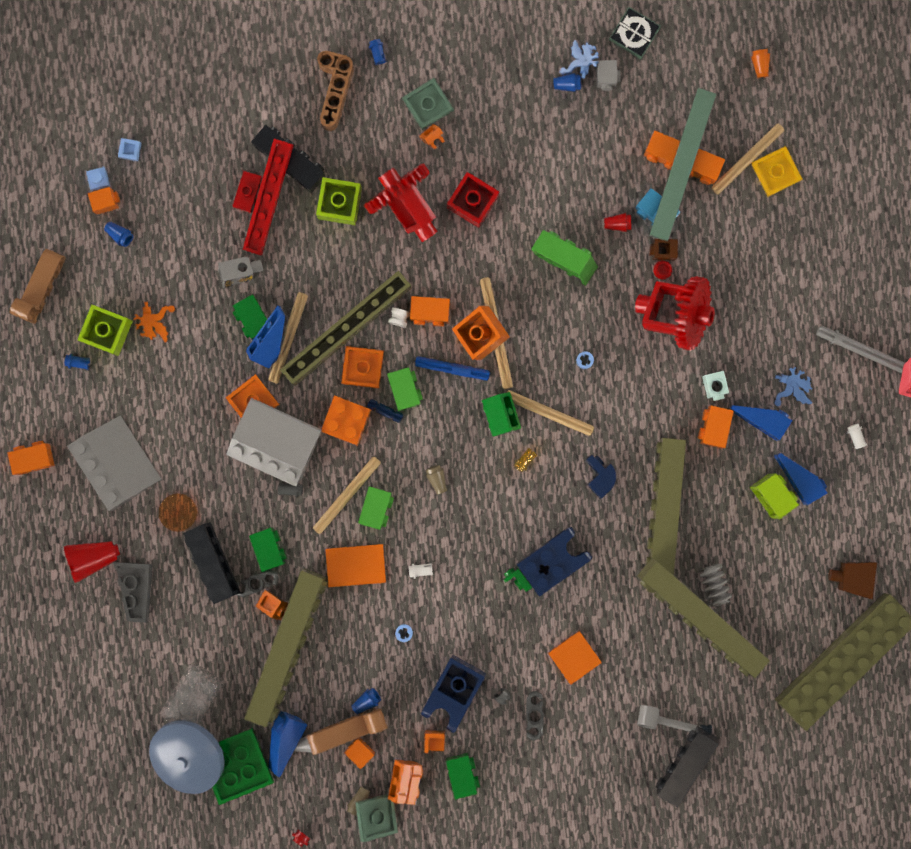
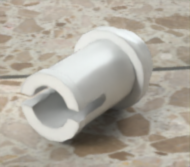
(857, 436)
(420, 570)

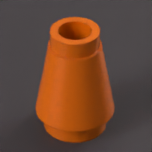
(761, 62)

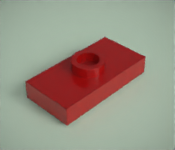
(247, 191)

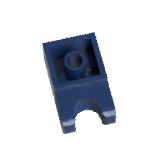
(557, 558)
(452, 697)

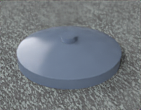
(186, 757)

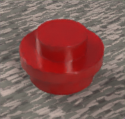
(662, 270)
(300, 838)

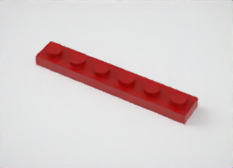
(268, 197)

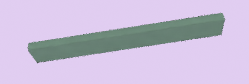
(682, 164)

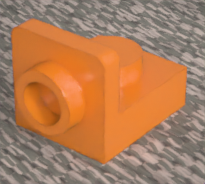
(272, 605)

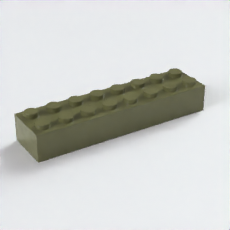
(285, 648)
(845, 661)

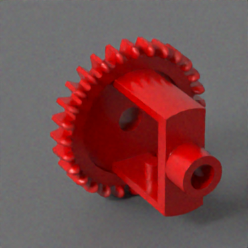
(405, 201)
(694, 311)

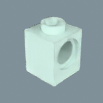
(715, 377)

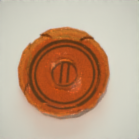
(182, 516)

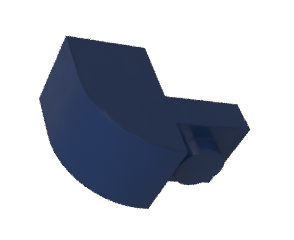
(604, 480)

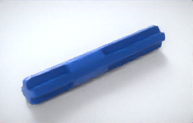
(453, 368)

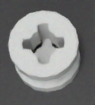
(399, 317)

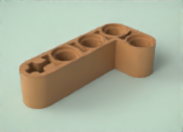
(340, 94)
(38, 287)
(347, 730)

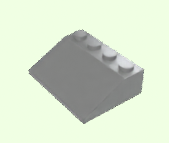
(274, 442)
(114, 463)

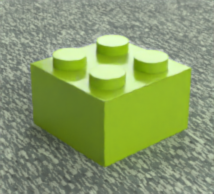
(339, 201)
(105, 330)
(774, 495)

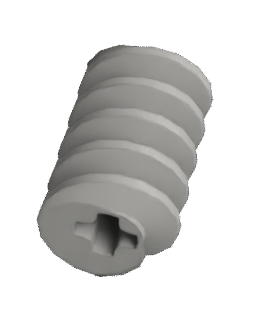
(716, 583)

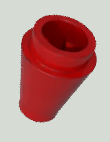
(618, 222)

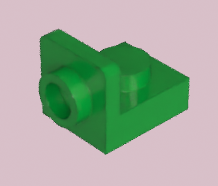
(521, 582)

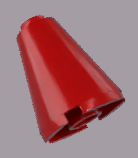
(89, 558)

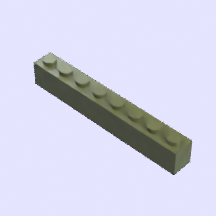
(346, 328)
(666, 503)
(702, 617)

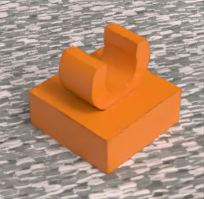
(431, 135)

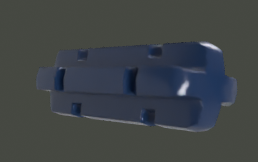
(385, 410)

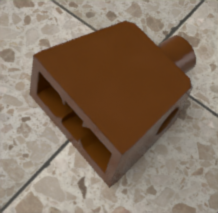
(855, 578)

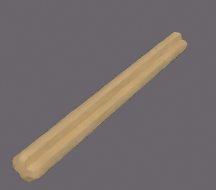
(500, 350)

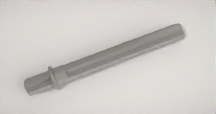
(859, 348)

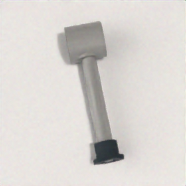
(650, 717)

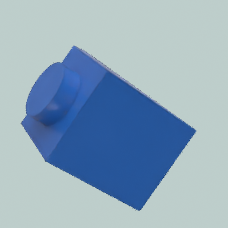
(267, 343)
(770, 422)
(805, 483)
(284, 739)

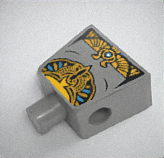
(231, 275)

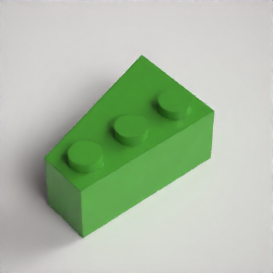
(565, 256)

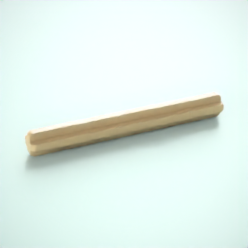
(747, 159)
(288, 337)
(551, 413)
(346, 495)

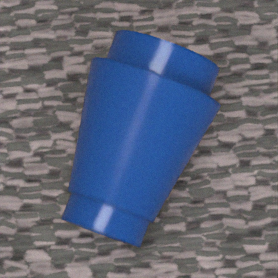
(568, 82)
(119, 234)
(366, 701)

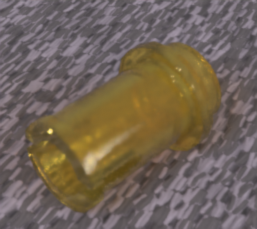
(525, 460)

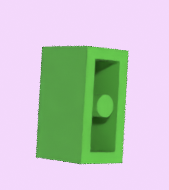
(404, 389)
(375, 508)

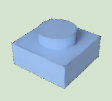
(129, 149)
(97, 178)

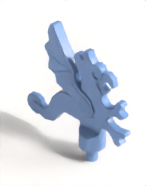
(582, 61)
(793, 383)

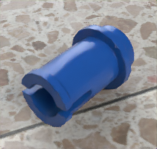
(377, 51)
(77, 362)

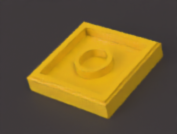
(776, 171)

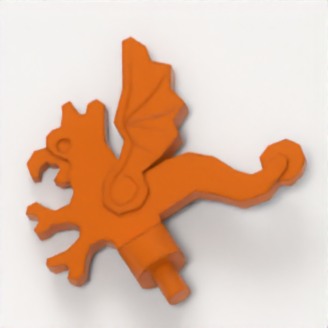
(149, 321)

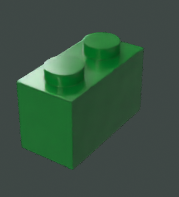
(251, 316)
(501, 414)
(267, 549)
(462, 776)

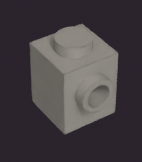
(607, 74)

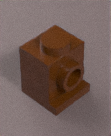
(670, 246)

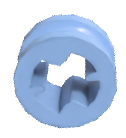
(590, 358)
(409, 631)

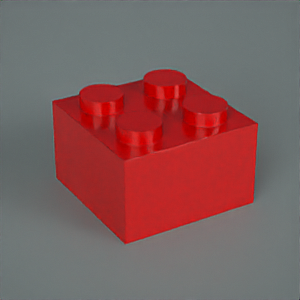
(473, 199)

